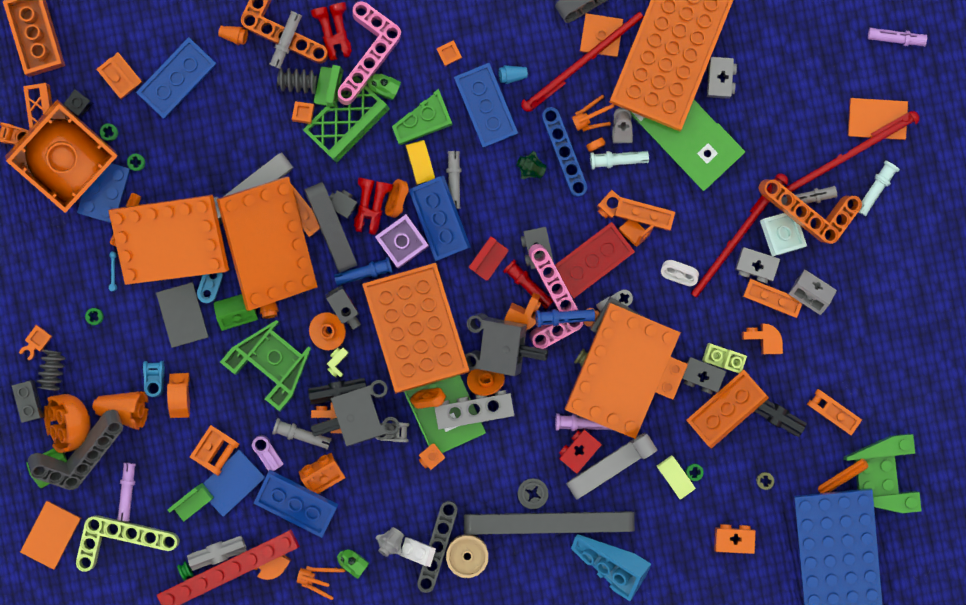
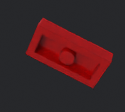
(488, 258)

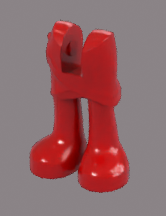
(341, 36)
(364, 211)

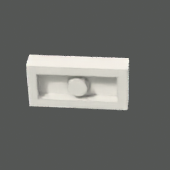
(418, 552)

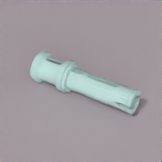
(608, 159)
(881, 180)

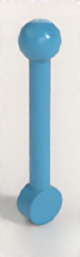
(113, 287)

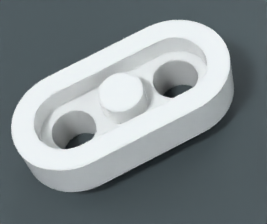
(679, 273)

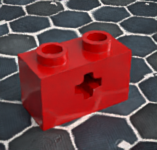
(589, 444)

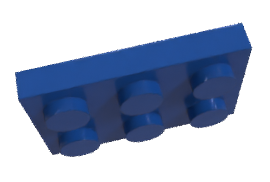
(105, 193)

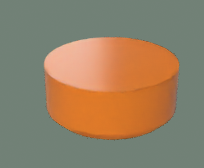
(595, 144)

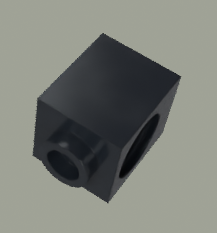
(78, 103)

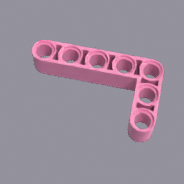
(371, 54)
(557, 297)

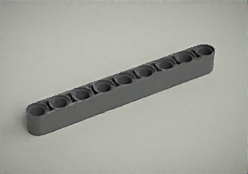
(549, 522)

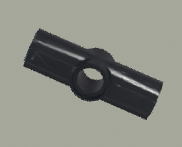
(325, 393)
(781, 418)

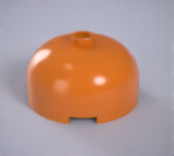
(72, 420)

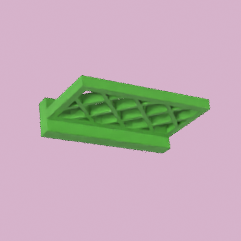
(355, 133)

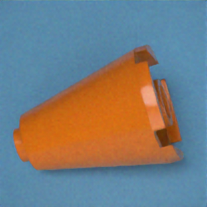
(128, 405)

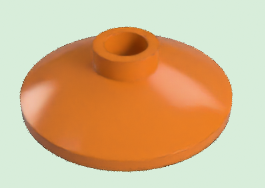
(319, 331)
(477, 382)

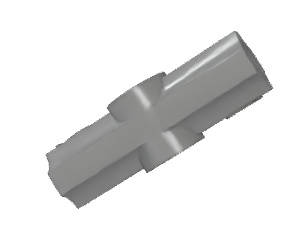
(216, 553)

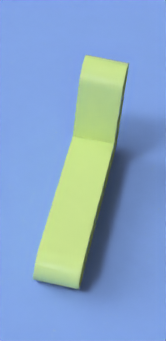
(122, 534)

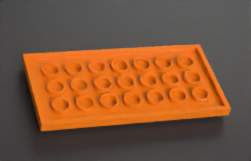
(670, 58)

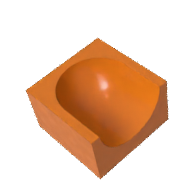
(60, 156)

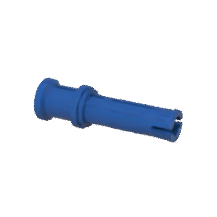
(373, 269)
(555, 317)

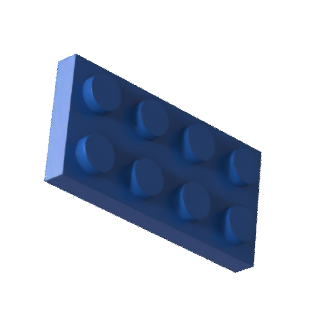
(176, 78)
(486, 105)
(439, 218)
(295, 503)

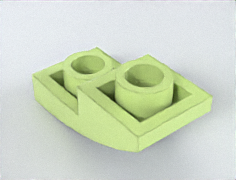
(724, 358)
(676, 477)

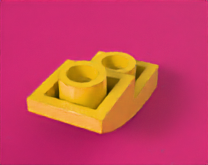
(420, 162)

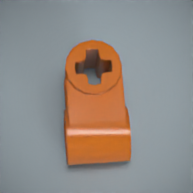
(10, 134)

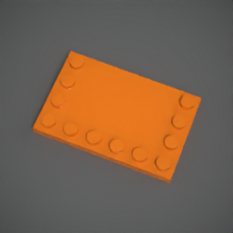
(169, 239)
(267, 243)
(415, 328)
(622, 370)

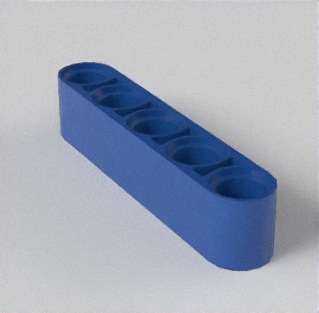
(564, 162)

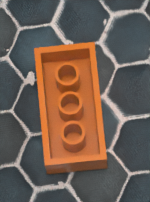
(34, 36)

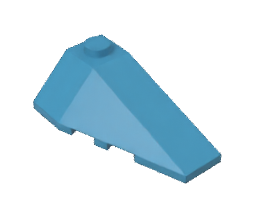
(619, 567)

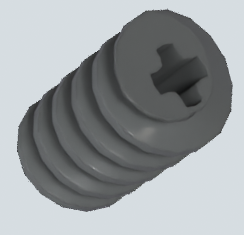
(296, 80)
(51, 370)

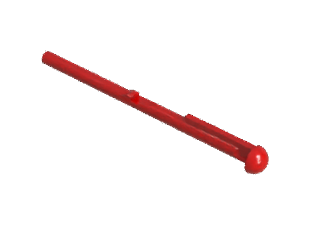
(559, 81)
(878, 135)
(755, 212)

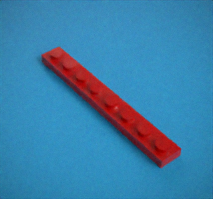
(229, 569)

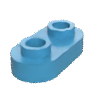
(209, 284)

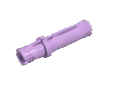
(905, 38)
(126, 491)

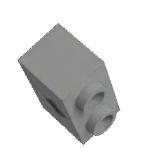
(715, 88)
(748, 257)
(812, 292)

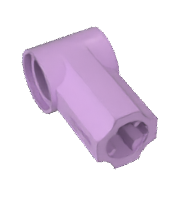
(268, 455)

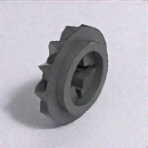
(530, 484)

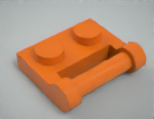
(209, 447)

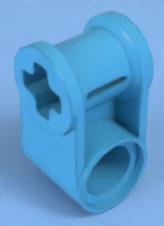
(153, 376)

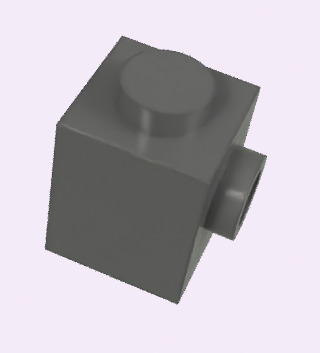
(343, 203)

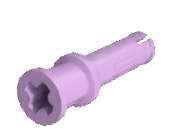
(574, 422)

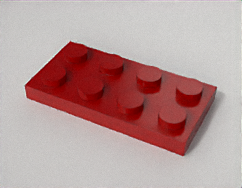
(593, 259)

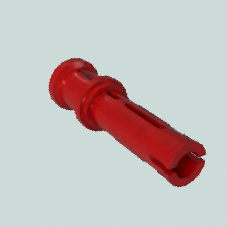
(521, 277)

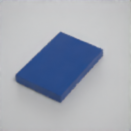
(235, 481)

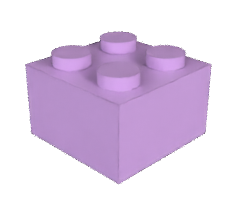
(402, 241)

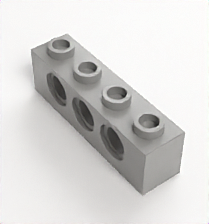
(504, 410)

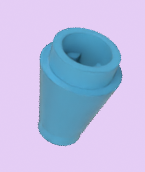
(510, 74)

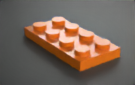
(727, 409)

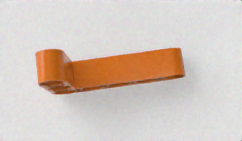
(274, 36)
(808, 213)

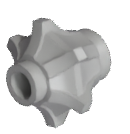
(390, 542)

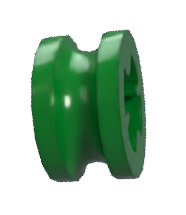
(114, 130)
(139, 157)
(100, 315)
(698, 476)
(185, 570)

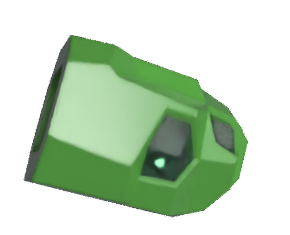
(384, 86)
(352, 562)

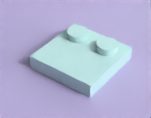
(782, 234)

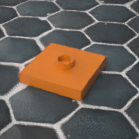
(596, 29)

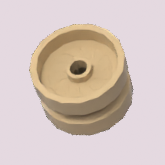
(467, 544)

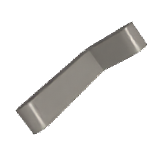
(271, 171)
(611, 465)

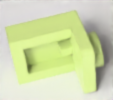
(337, 356)

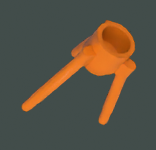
(582, 120)
(306, 578)

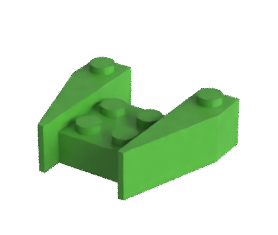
(273, 358)
(882, 473)

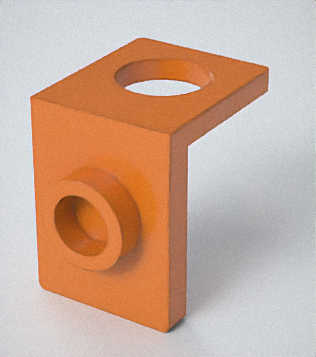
(603, 208)
(635, 232)

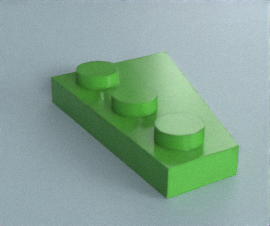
(424, 120)

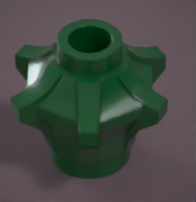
(531, 166)

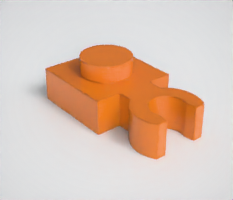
(37, 340)

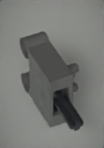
(501, 346)
(356, 416)

